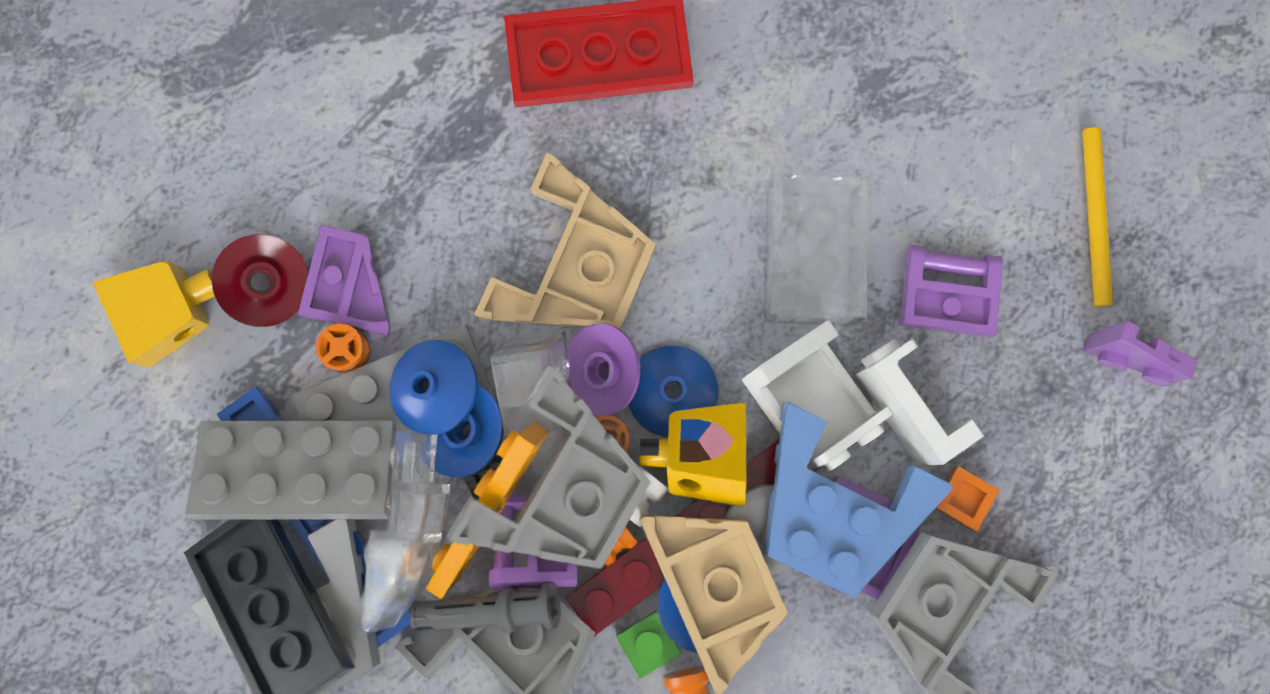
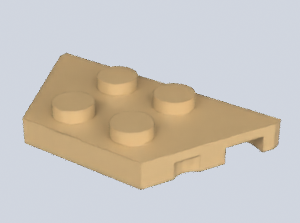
(718, 588)

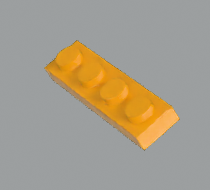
(494, 491)

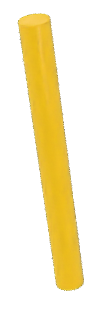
(1097, 217)

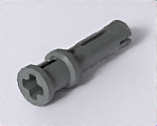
(506, 609)

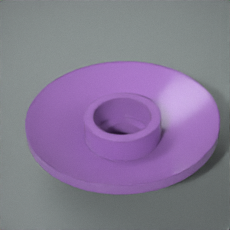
(589, 357)

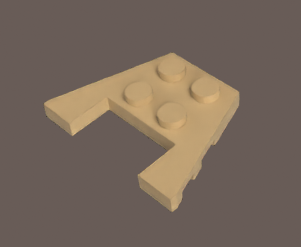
(591, 270)

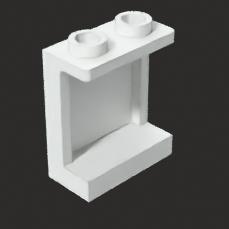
(817, 382)
(911, 418)

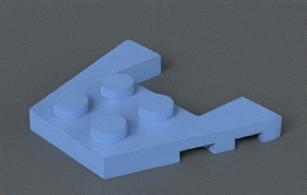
(830, 528)

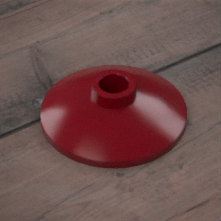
(253, 256)

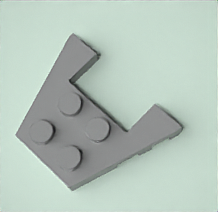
(579, 498)
(340, 597)
(939, 599)
(525, 659)

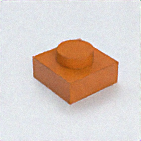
(968, 499)

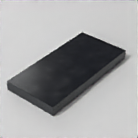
(268, 608)

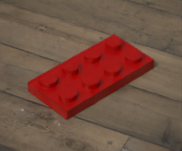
(598, 51)

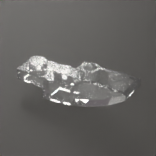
(404, 552)

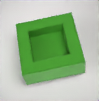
(647, 644)

